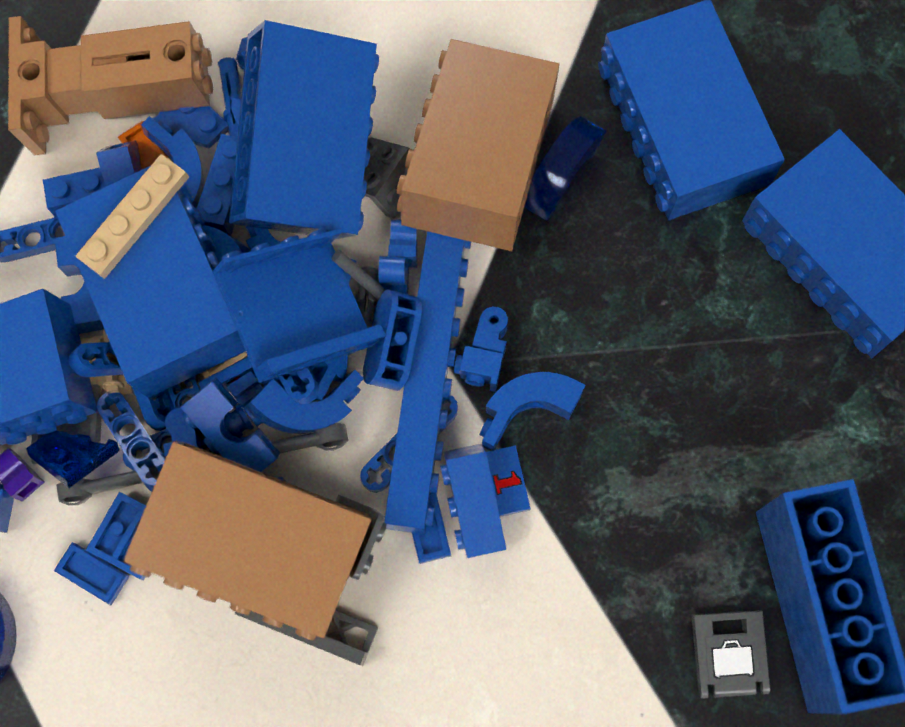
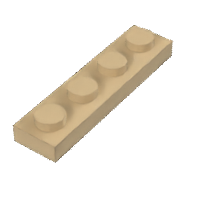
(132, 216)

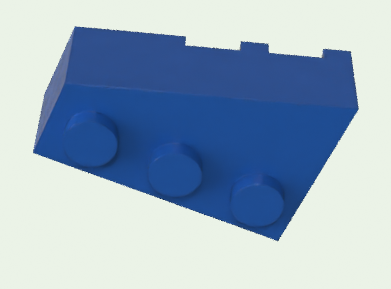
(473, 501)

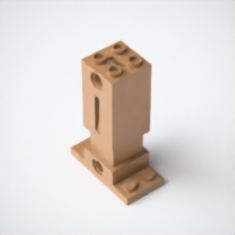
(108, 73)

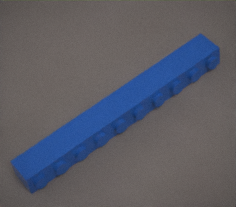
(427, 386)

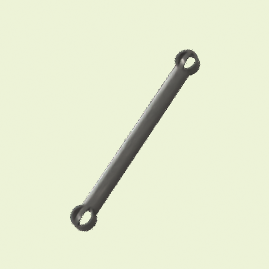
(324, 438)

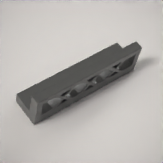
(328, 644)

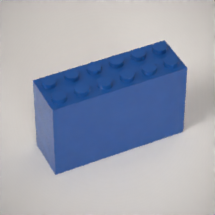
(689, 109)
(303, 131)
(841, 237)
(162, 294)
(35, 373)
(833, 599)

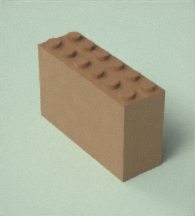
(477, 144)
(247, 540)

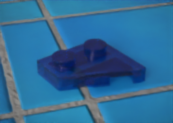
(70, 456)

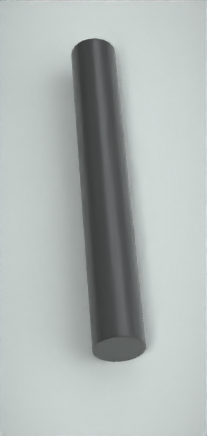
(358, 274)

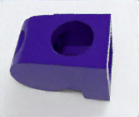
(16, 475)

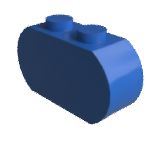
(390, 359)

